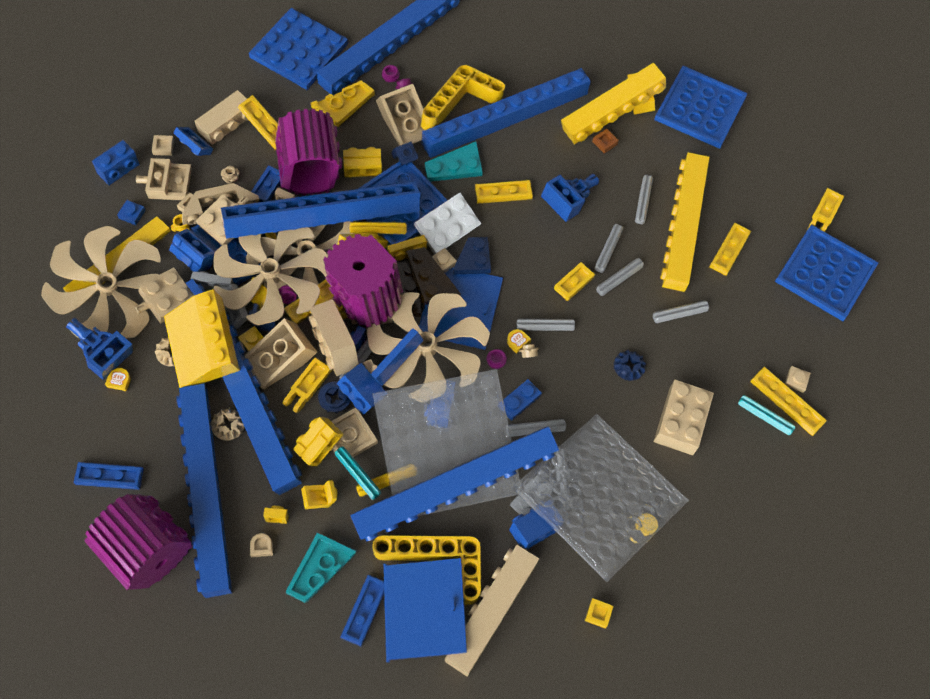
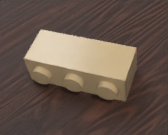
(221, 118)

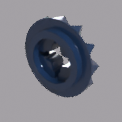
(624, 371)
(325, 401)

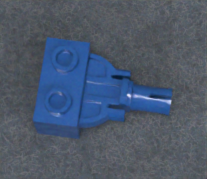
(568, 195)
(101, 349)

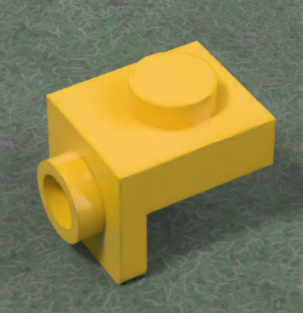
(319, 495)

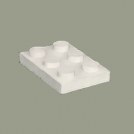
(447, 223)

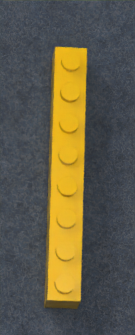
(685, 223)

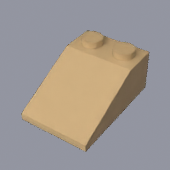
(402, 114)
(280, 353)

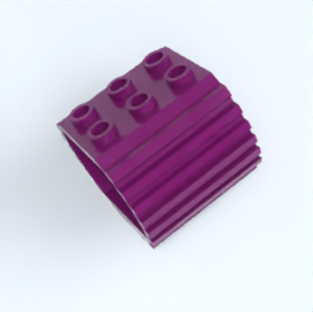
(307, 152)
(363, 279)
(137, 541)

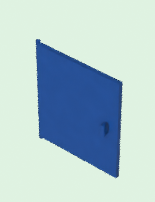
(480, 294)
(421, 609)

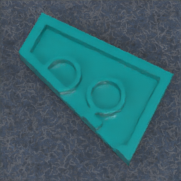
(455, 164)
(318, 566)

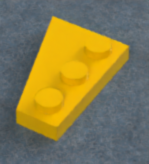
(345, 103)

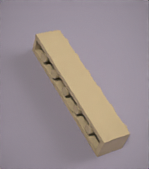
(494, 606)

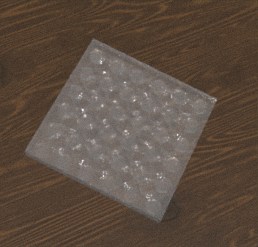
(442, 427)
(601, 496)

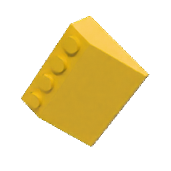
(201, 340)

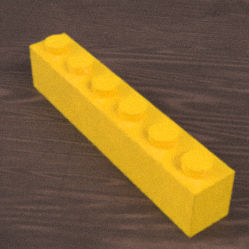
(614, 103)

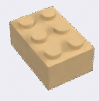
(333, 337)
(683, 417)

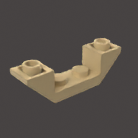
(209, 196)

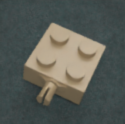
(166, 180)
(212, 221)
(163, 294)

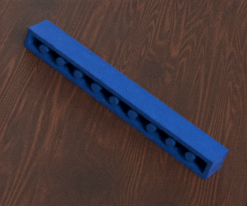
(381, 43)
(505, 113)
(320, 209)
(260, 423)
(453, 483)
(204, 491)

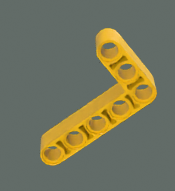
(463, 80)
(437, 553)

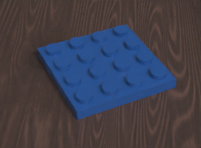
(298, 48)
(700, 107)
(429, 198)
(827, 272)

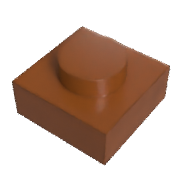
(605, 141)

